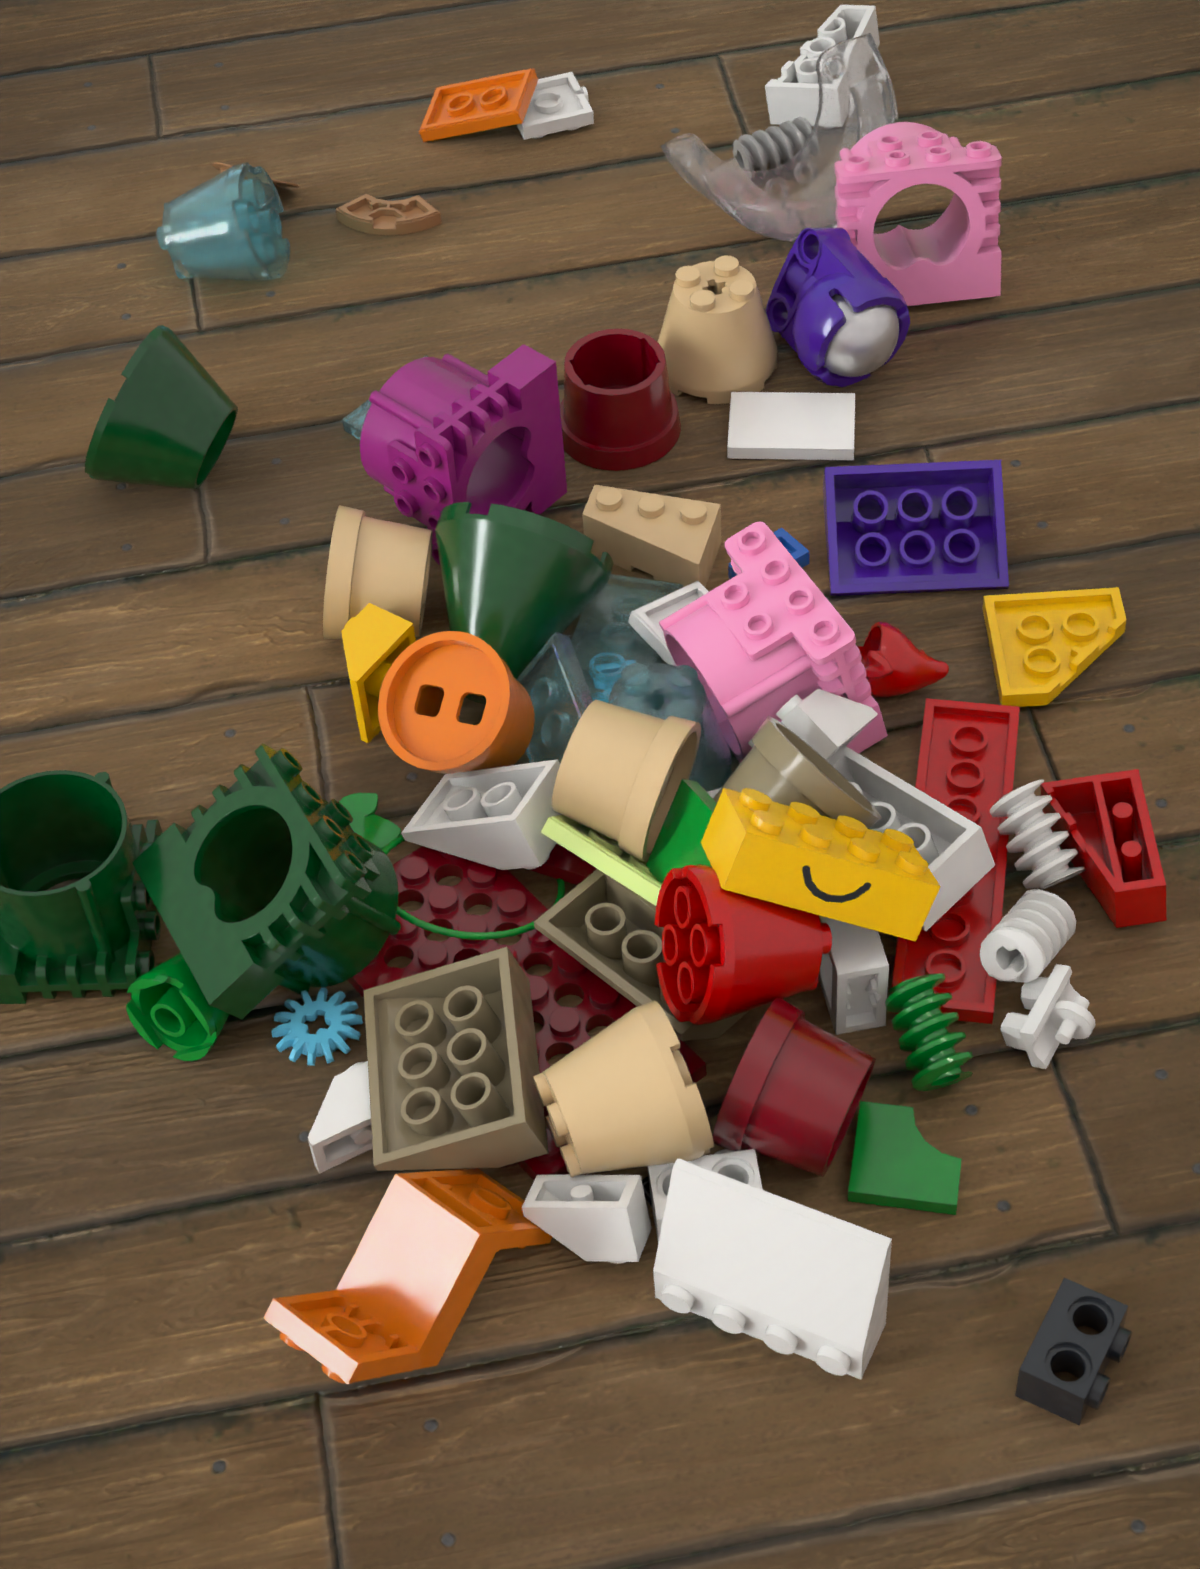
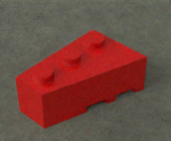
(1113, 842)

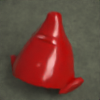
(896, 664)

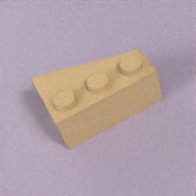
(654, 533)

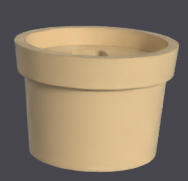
(375, 565)
(624, 773)

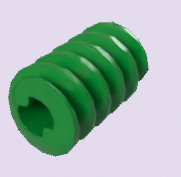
(927, 1032)

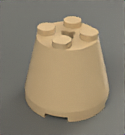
(717, 332)
(625, 1098)

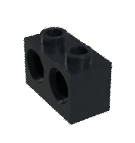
(1066, 1349)

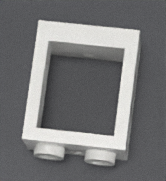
(854, 977)

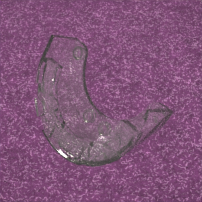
(801, 192)

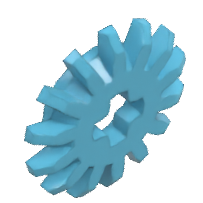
(325, 1040)

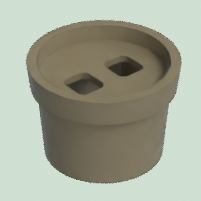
(794, 772)

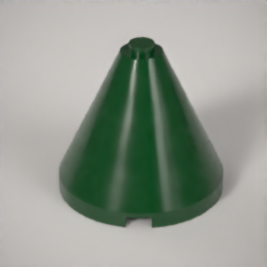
(515, 578)

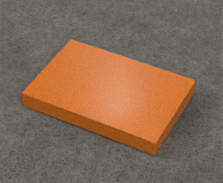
(479, 105)

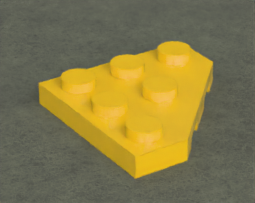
(1048, 639)

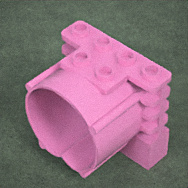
(955, 254)
(767, 641)

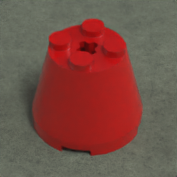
(731, 948)

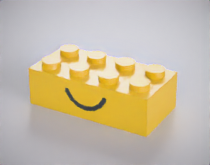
(819, 863)

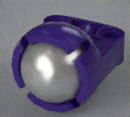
(836, 308)

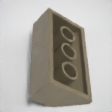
(617, 940)

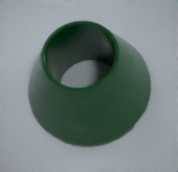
(164, 420)

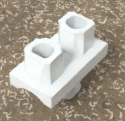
(1054, 1017)

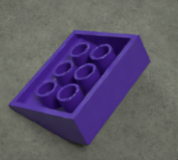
(915, 527)

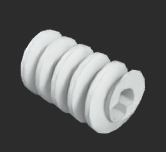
(1035, 837)
(1028, 937)

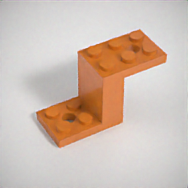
(408, 1276)

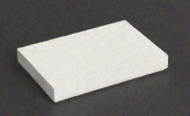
(791, 426)

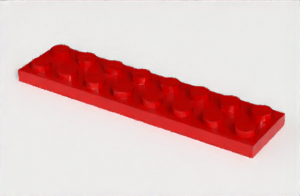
(967, 767)

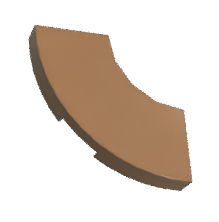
(388, 217)

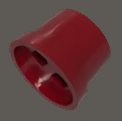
(618, 401)
(793, 1092)

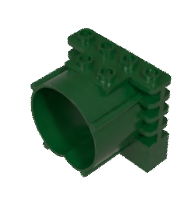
(270, 888)
(86, 932)

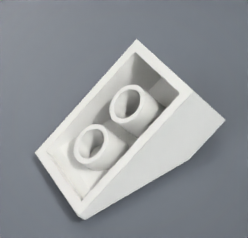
(490, 815)

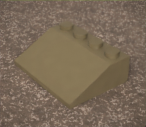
(454, 1067)

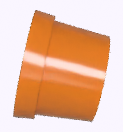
(424, 700)

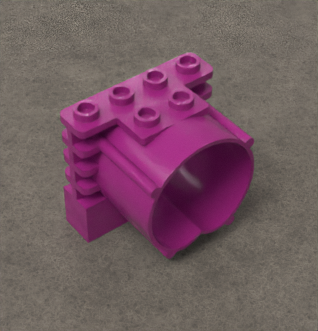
(467, 436)

